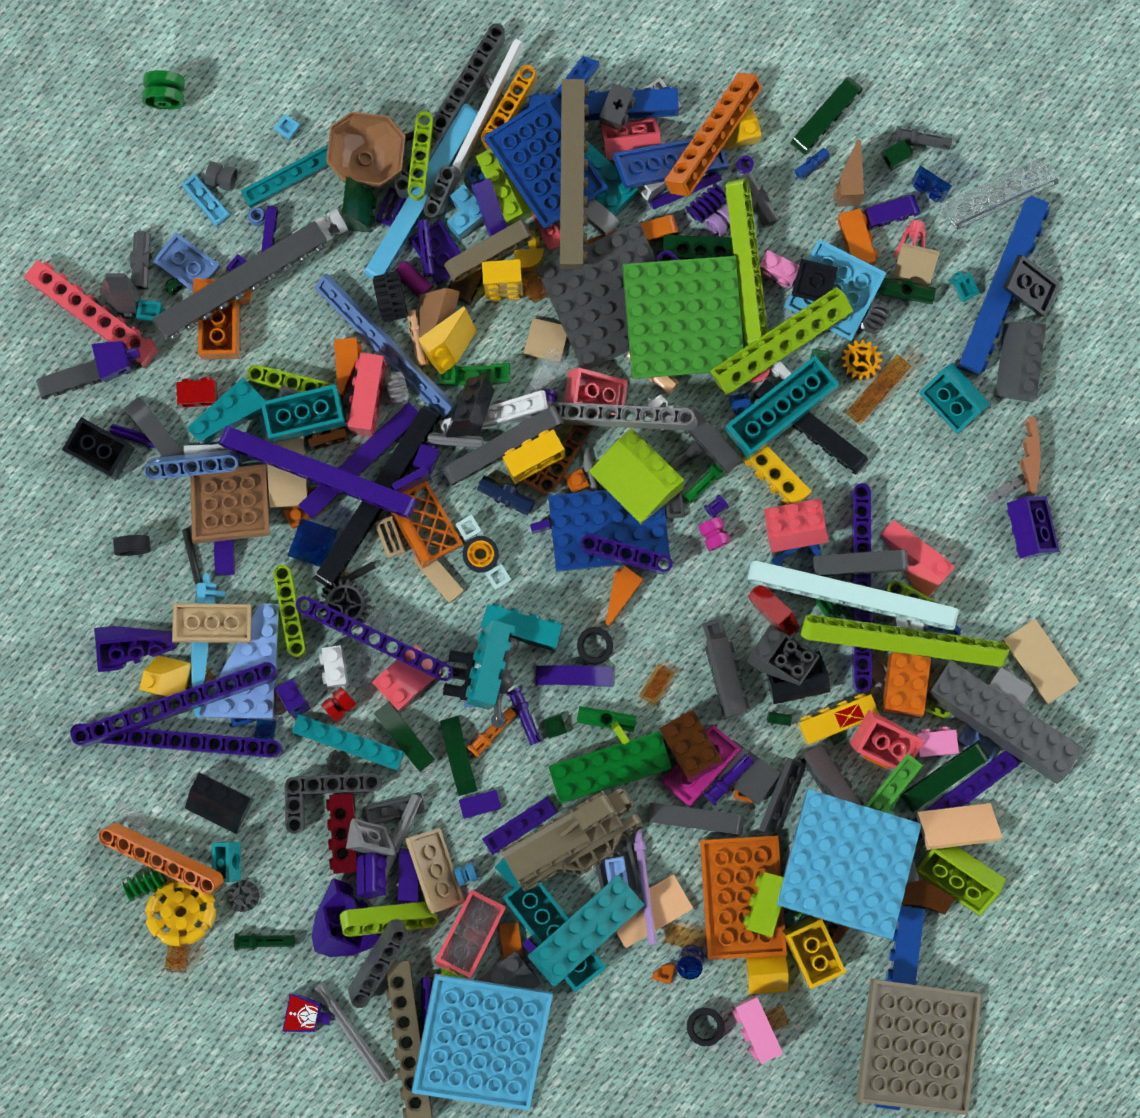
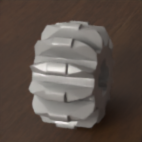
(396, 387)

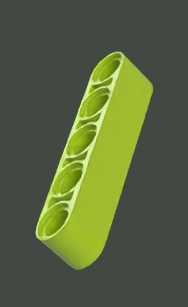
(284, 379)
(284, 604)
(375, 919)

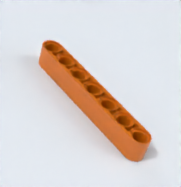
(161, 858)

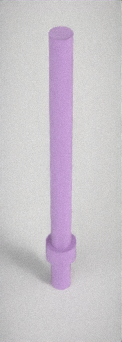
(639, 847)

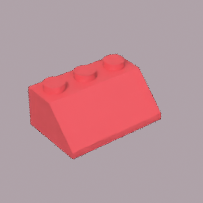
(632, 136)

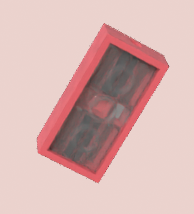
(470, 935)

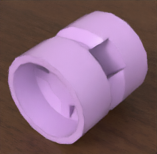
(719, 223)

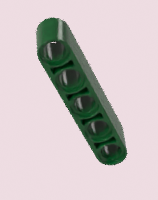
(825, 115)
(945, 776)

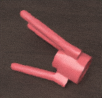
(916, 231)

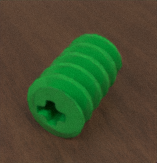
(144, 884)

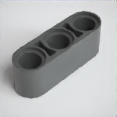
(434, 196)

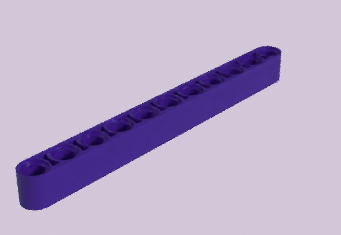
(317, 472)
(866, 616)
(166, 702)
(186, 742)

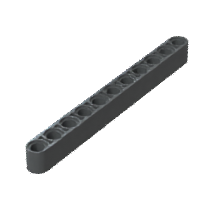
(455, 102)

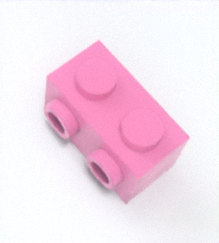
(778, 269)
(938, 743)

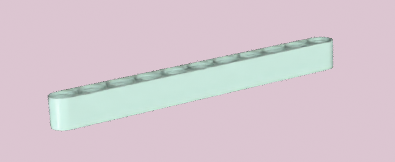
(853, 595)

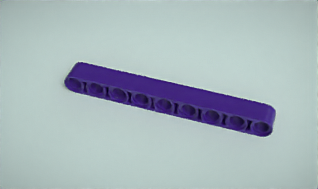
(367, 632)

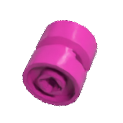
(714, 533)

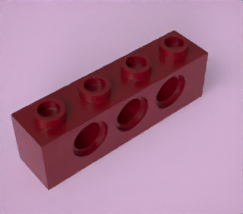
(333, 804)

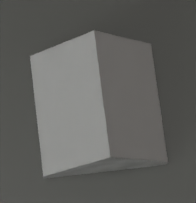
(369, 838)

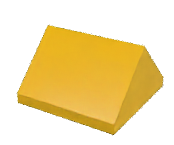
(767, 974)

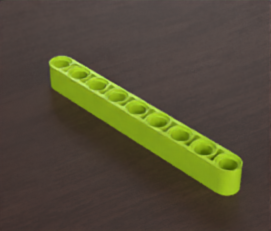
(747, 260)

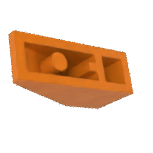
(346, 353)
(623, 588)

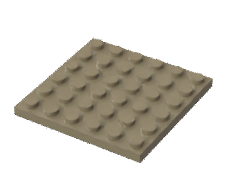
(918, 1047)

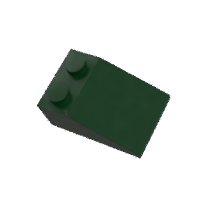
(358, 206)

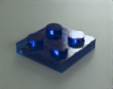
(930, 184)

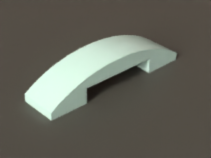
(469, 528)

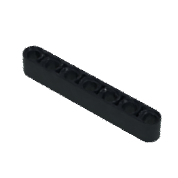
(824, 436)

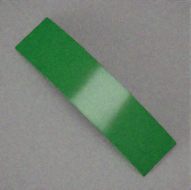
(457, 376)

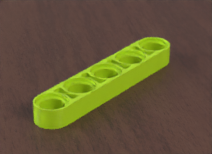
(420, 147)

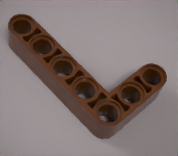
(565, 463)

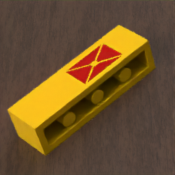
(836, 720)

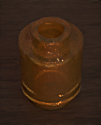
(533, 287)

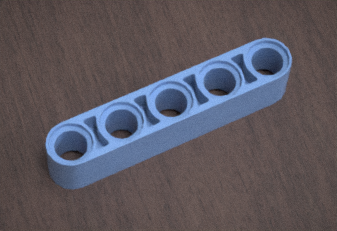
(184, 468)

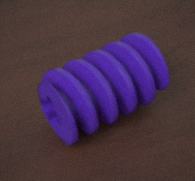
(706, 203)

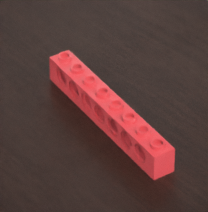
(41, 271)

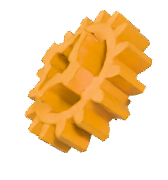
(866, 365)

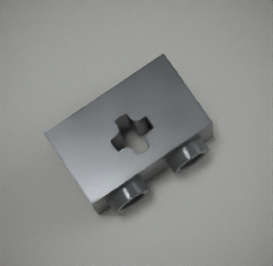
(617, 97)

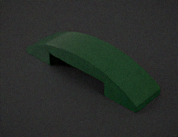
(458, 756)

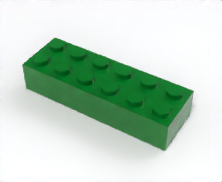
(610, 767)

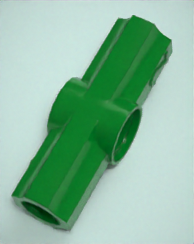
(593, 717)

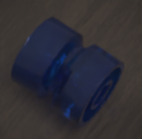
(690, 962)

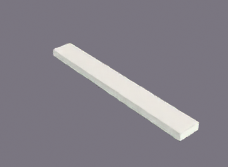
(488, 105)

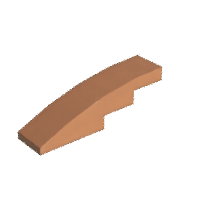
(1031, 463)

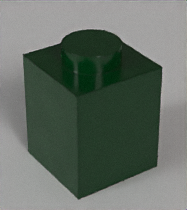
(897, 155)

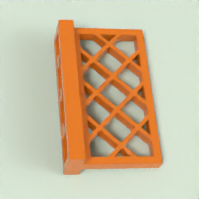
(412, 536)

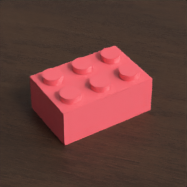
(796, 525)

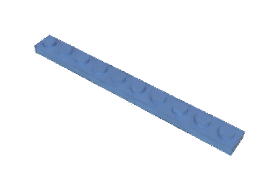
(384, 346)

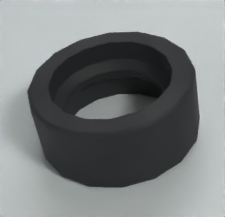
(131, 545)
(597, 631)
(690, 1027)

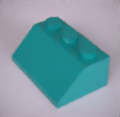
(954, 398)

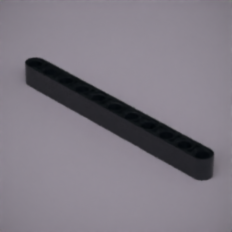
(367, 514)

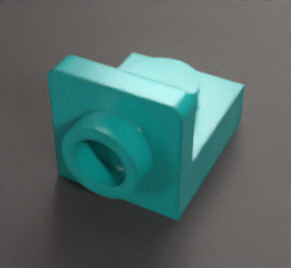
(964, 285)
(148, 310)

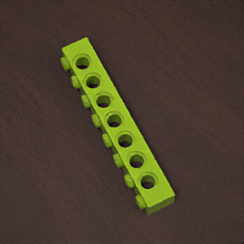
(786, 333)

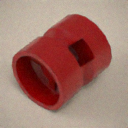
(344, 700)

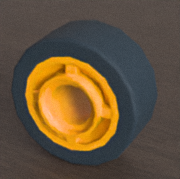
(485, 544)

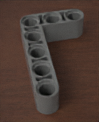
(304, 789)

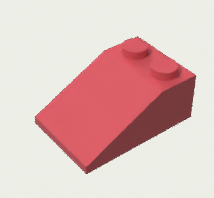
(594, 388)
(402, 682)
(884, 740)

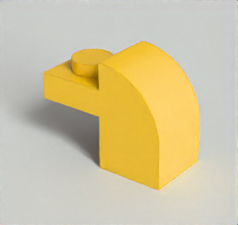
(532, 257)

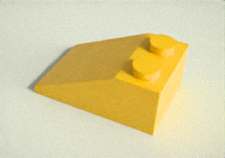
(448, 340)

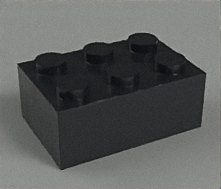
(98, 448)

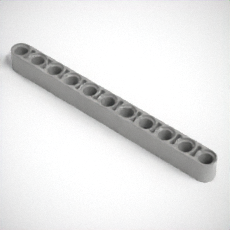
(620, 418)

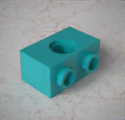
(227, 860)

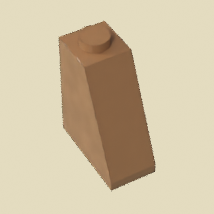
(436, 307)

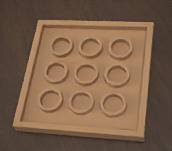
(230, 505)

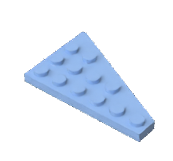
(259, 701)

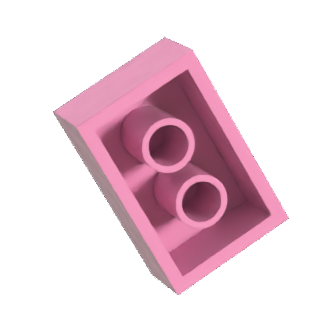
(757, 1030)

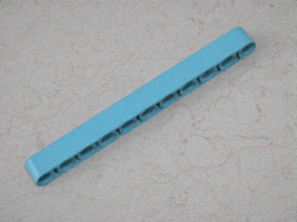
(413, 210)

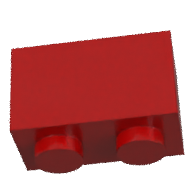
(197, 392)

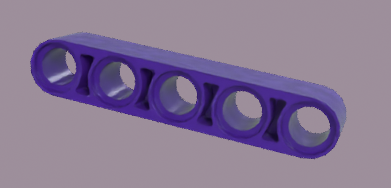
(636, 552)

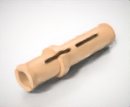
(414, 329)

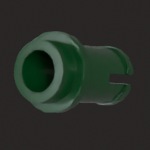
(779, 718)

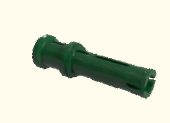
(253, 941)

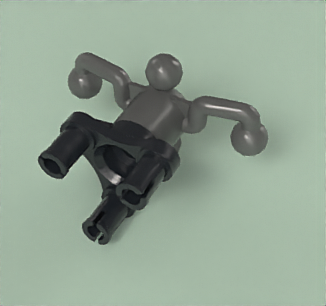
(498, 719)

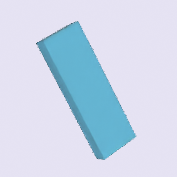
(206, 200)

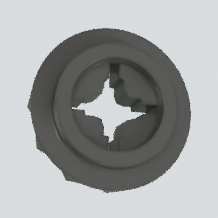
(251, 900)

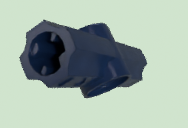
(506, 494)

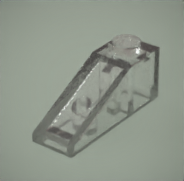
(549, 370)

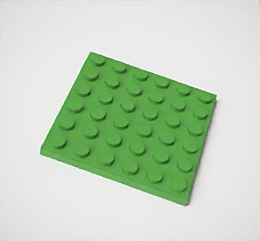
(681, 315)

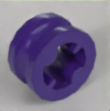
(744, 170)

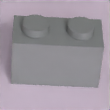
(1010, 686)

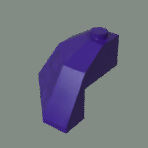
(327, 928)

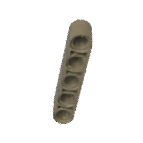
(488, 250)

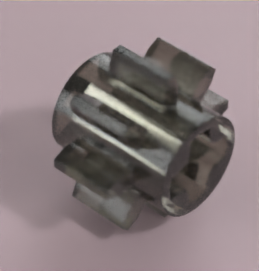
(338, 762)

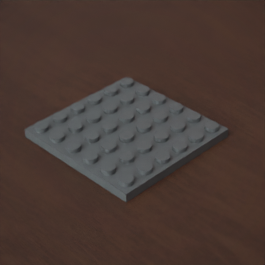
(593, 298)

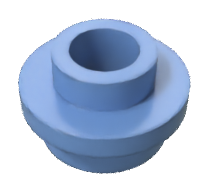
(257, 210)

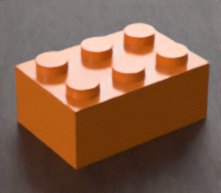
(220, 334)
(906, 685)

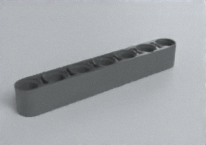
(495, 448)

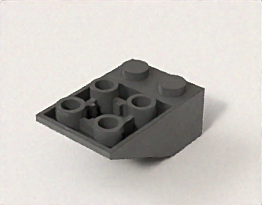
(782, 656)

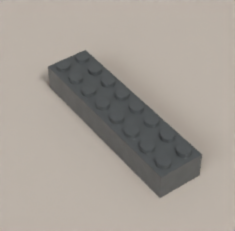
(1004, 722)

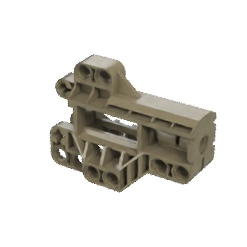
(573, 840)

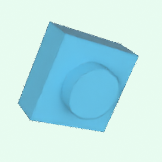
(287, 127)

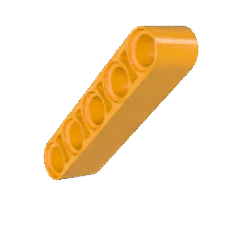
(512, 99)

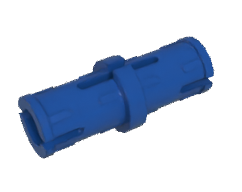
(812, 163)

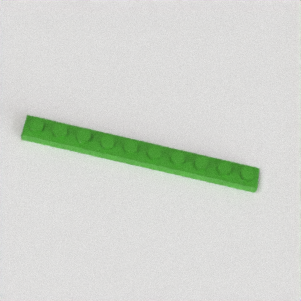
(890, 790)

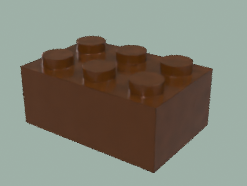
(691, 746)

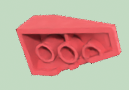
(925, 564)

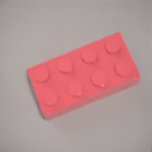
(367, 394)

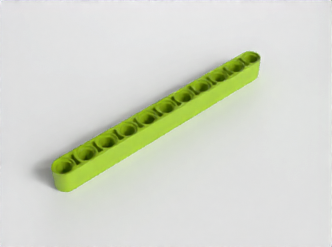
(905, 640)

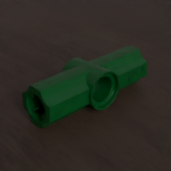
(918, 293)

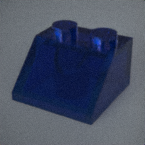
(311, 542)

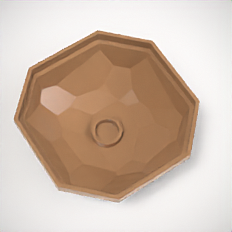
(366, 149)

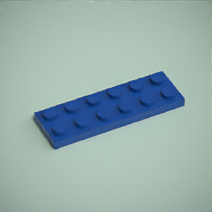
(655, 162)

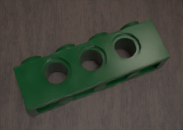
(692, 243)

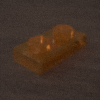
(656, 684)

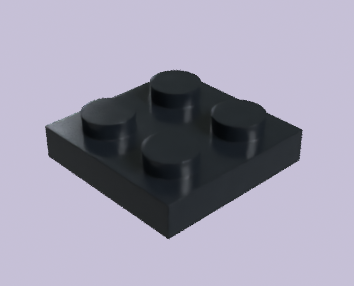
(813, 280)

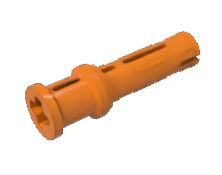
(485, 739)

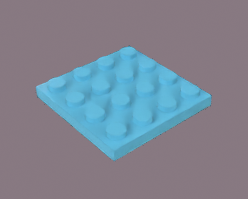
(854, 278)

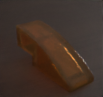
(178, 956)

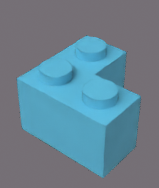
(469, 214)

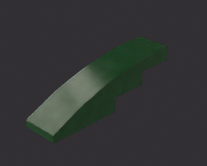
(404, 736)

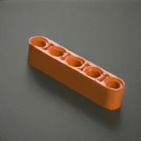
(653, 229)

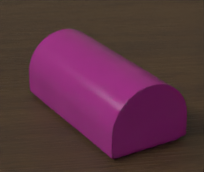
(413, 279)

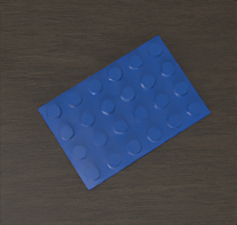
(531, 157)
(603, 516)

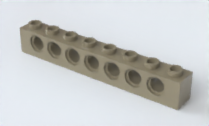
(404, 970)

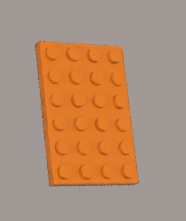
(728, 883)

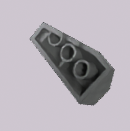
(120, 294)

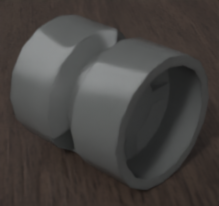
(224, 177)

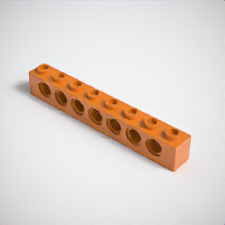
(713, 134)

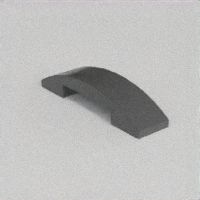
(153, 428)

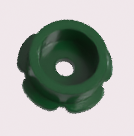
(171, 284)

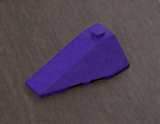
(123, 644)

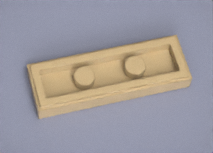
(441, 579)

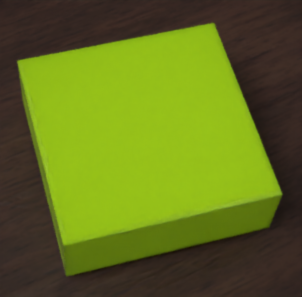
(620, 733)

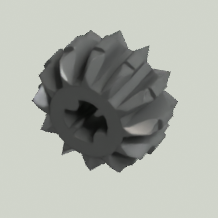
(874, 318)

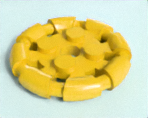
(168, 910)

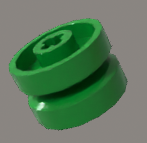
(163, 90)

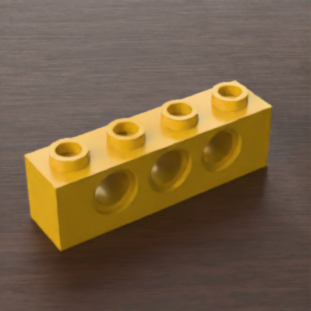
(787, 476)

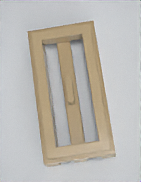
(395, 552)

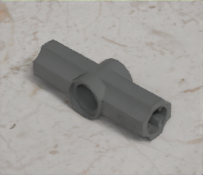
(760, 202)
(140, 259)

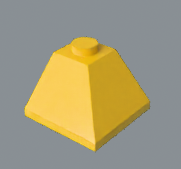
(745, 133)
(165, 676)

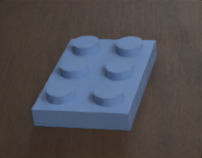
(185, 261)

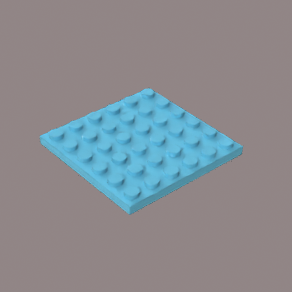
(849, 864)
(481, 1042)

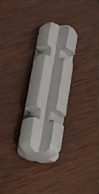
(1004, 490)

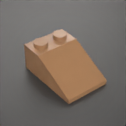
(851, 186)

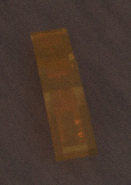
(878, 389)

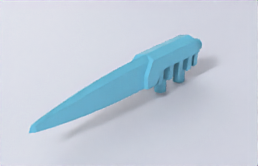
(205, 594)

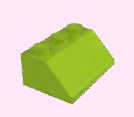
(764, 910)

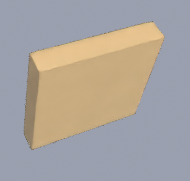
(916, 264)
(543, 337)

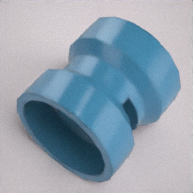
(462, 876)

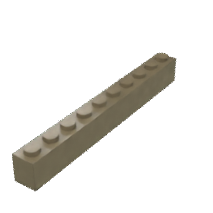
(572, 174)

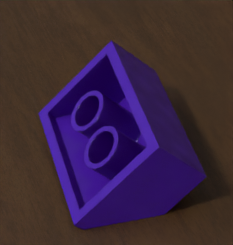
(1032, 527)

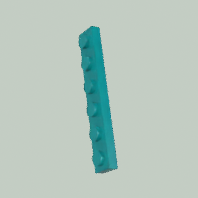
(286, 177)
(348, 742)

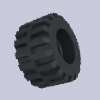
(390, 296)

